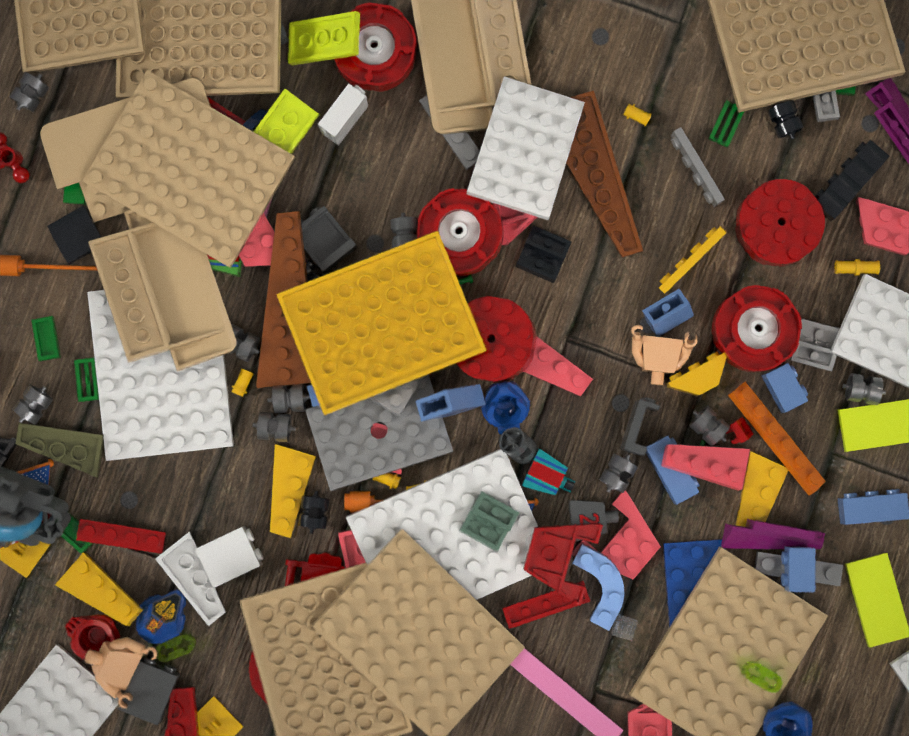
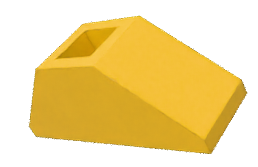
(700, 376)

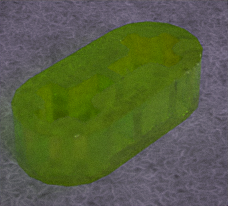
(177, 652)
(760, 680)

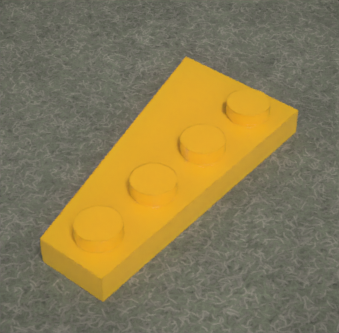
(698, 252)
(290, 482)
(760, 488)
(95, 587)

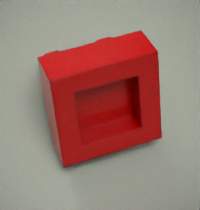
(741, 430)

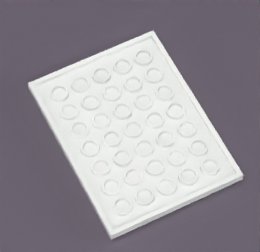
(148, 403)
(435, 513)

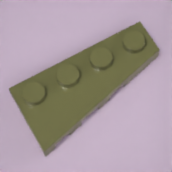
(69, 447)

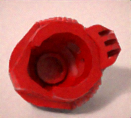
(90, 633)

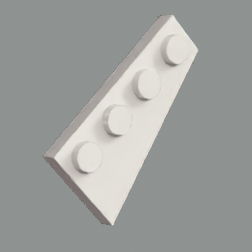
(189, 575)

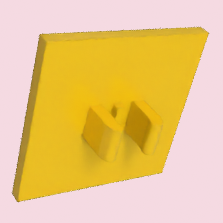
(22, 556)
(217, 720)

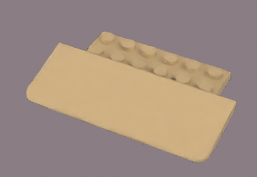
(465, 56)
(76, 141)
(162, 295)

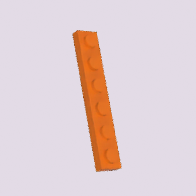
(777, 438)

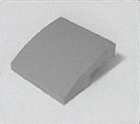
(816, 345)

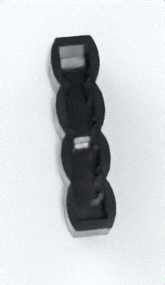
(851, 179)

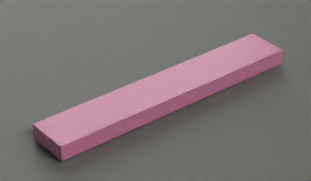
(565, 695)

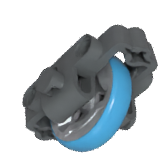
(23, 507)

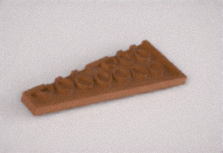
(598, 177)
(279, 356)

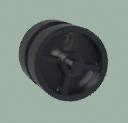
(786, 121)
(313, 512)

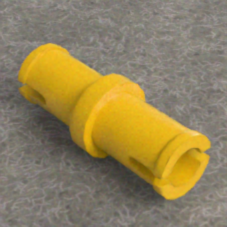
(857, 267)

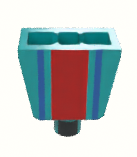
(547, 475)

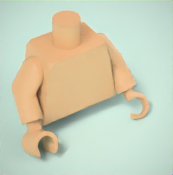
(660, 354)
(116, 665)

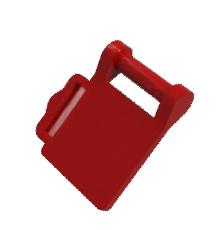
(316, 566)

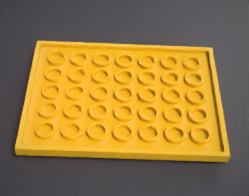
(381, 323)

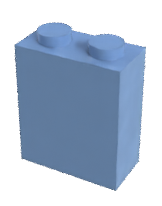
(450, 402)

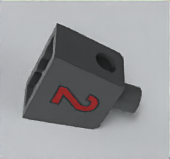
(591, 512)

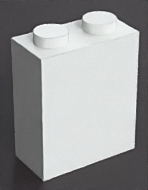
(343, 113)
(229, 556)

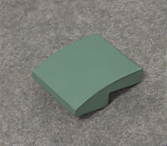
(489, 521)

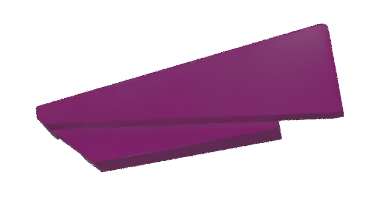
(892, 113)
(769, 536)

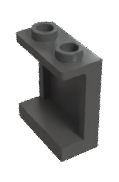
(325, 239)
(633, 426)
(150, 690)

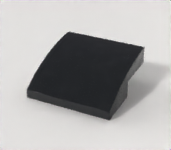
(73, 234)
(543, 254)

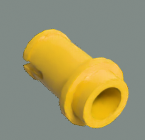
(637, 114)
(242, 382)
(389, 480)

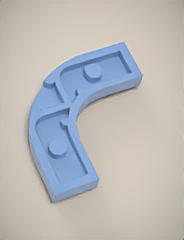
(611, 583)

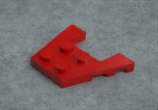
(551, 553)

